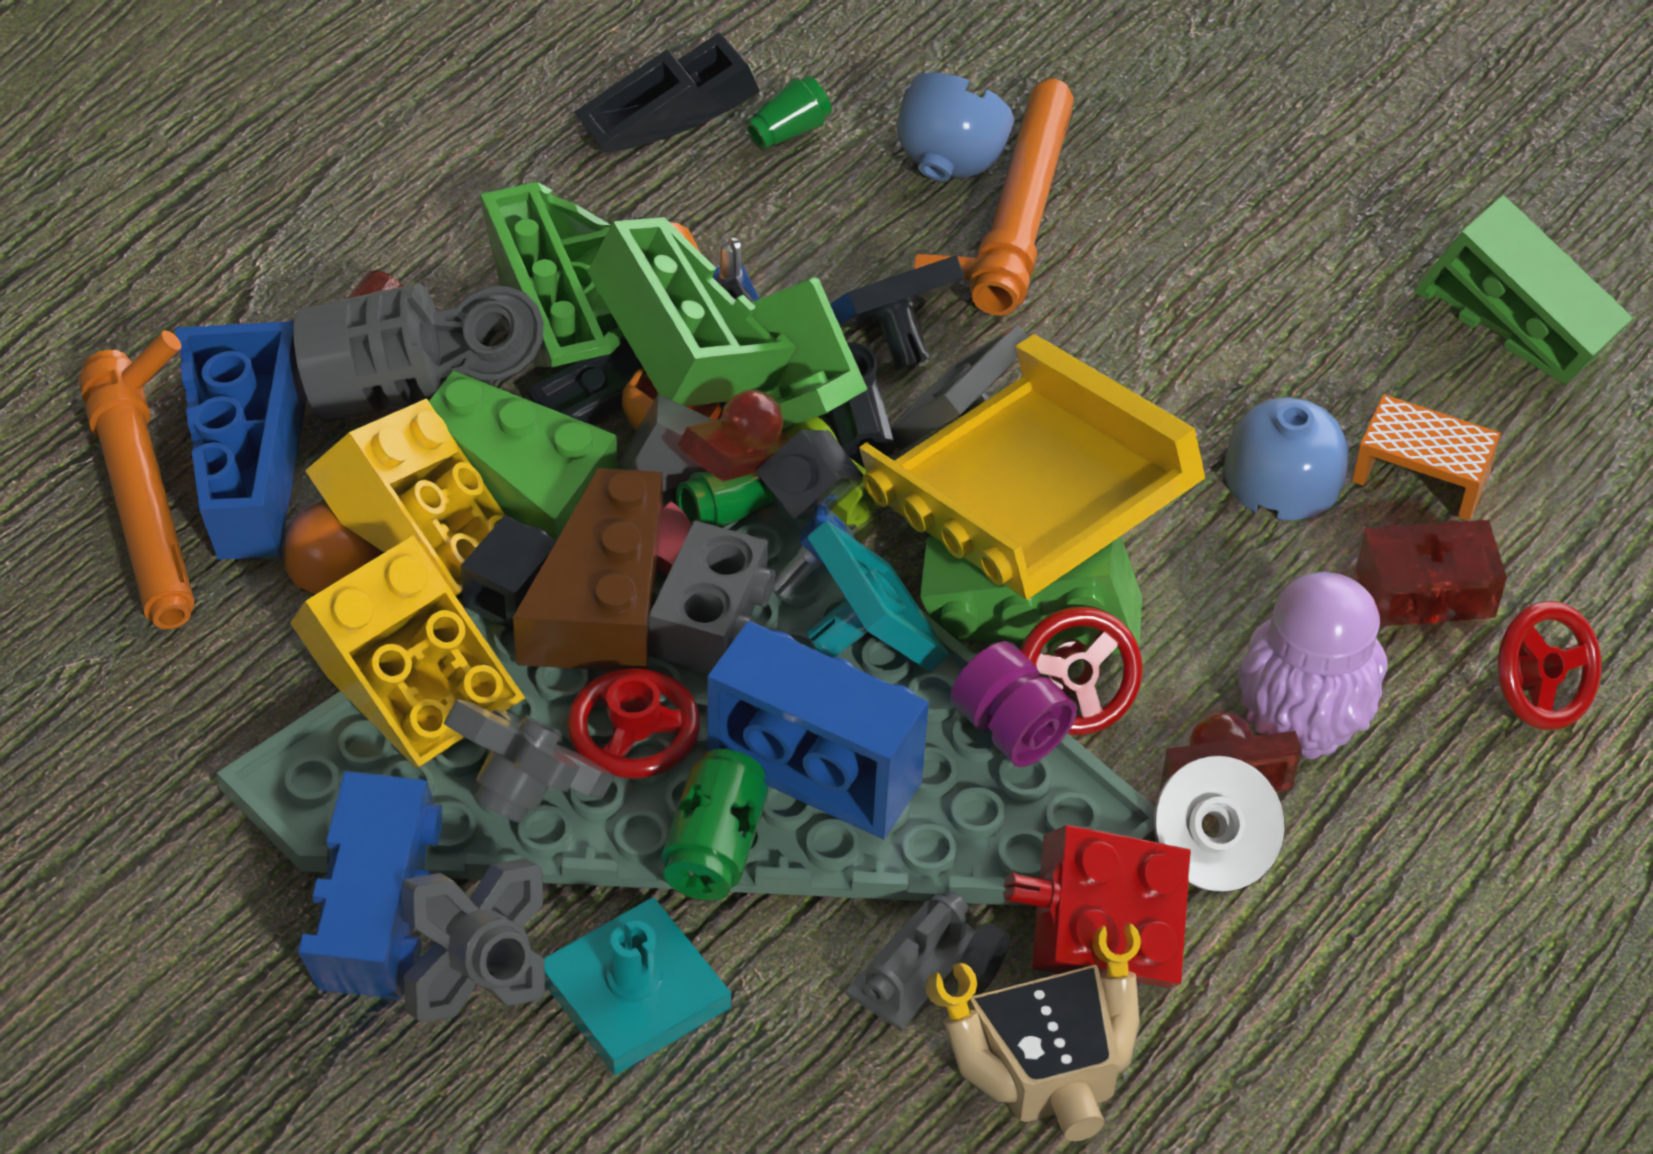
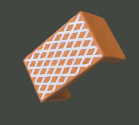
(1430, 445)

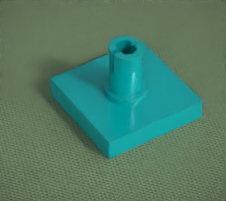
(873, 603)
(635, 985)

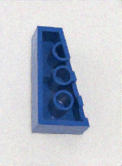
(244, 431)

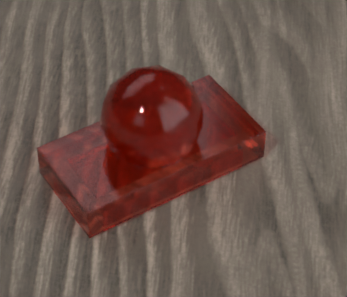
(740, 439)
(1230, 736)

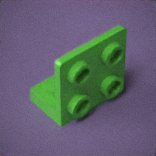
(822, 366)

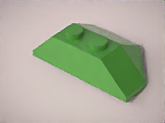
(546, 252)

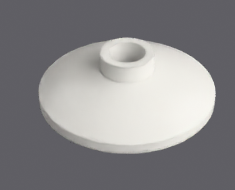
(1247, 816)

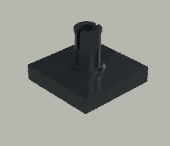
(892, 304)

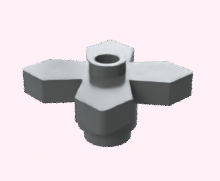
(523, 761)
(474, 939)

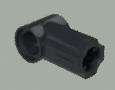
(864, 416)

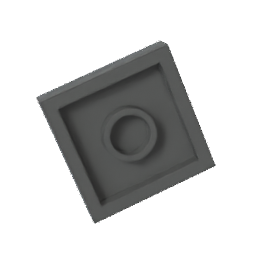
(958, 388)

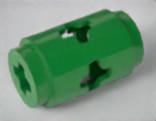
(706, 851)

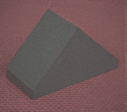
(657, 440)

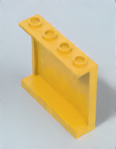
(1040, 471)

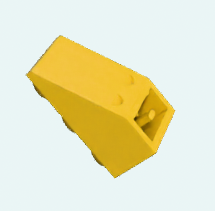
(407, 481)
(404, 650)

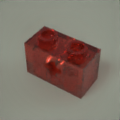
(1432, 572)

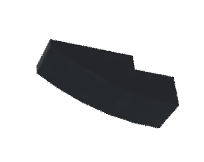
(669, 96)

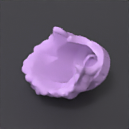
(1315, 664)

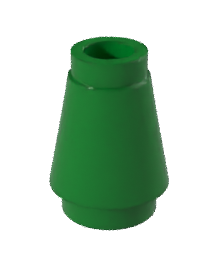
(789, 113)
(719, 502)

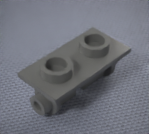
(925, 945)

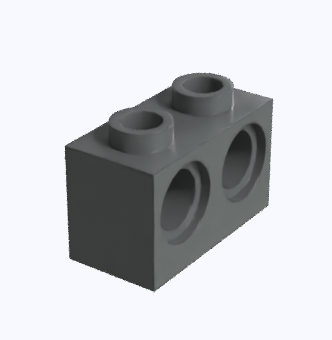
(709, 596)

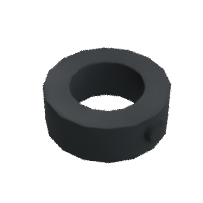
(985, 954)

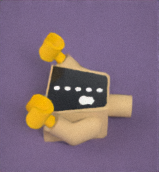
(1048, 1040)

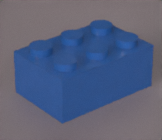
(819, 727)

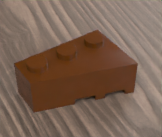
(598, 580)

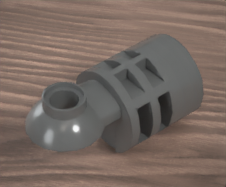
(399, 350)

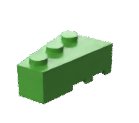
(1527, 291)
(679, 319)
(525, 452)
(976, 609)

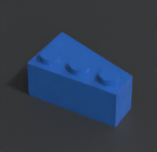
(375, 845)

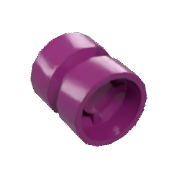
(1006, 695)

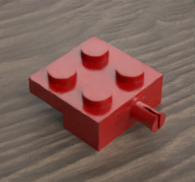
(1108, 882)

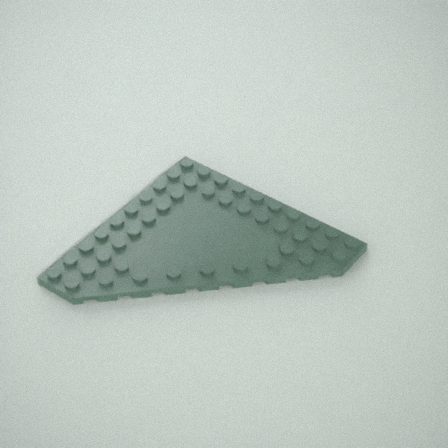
(957, 834)

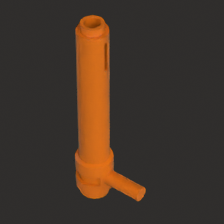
(1008, 252)
(120, 418)

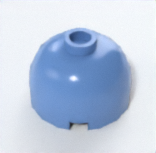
(951, 128)
(1287, 458)

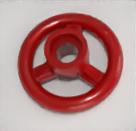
(1062, 653)
(1535, 667)
(636, 712)

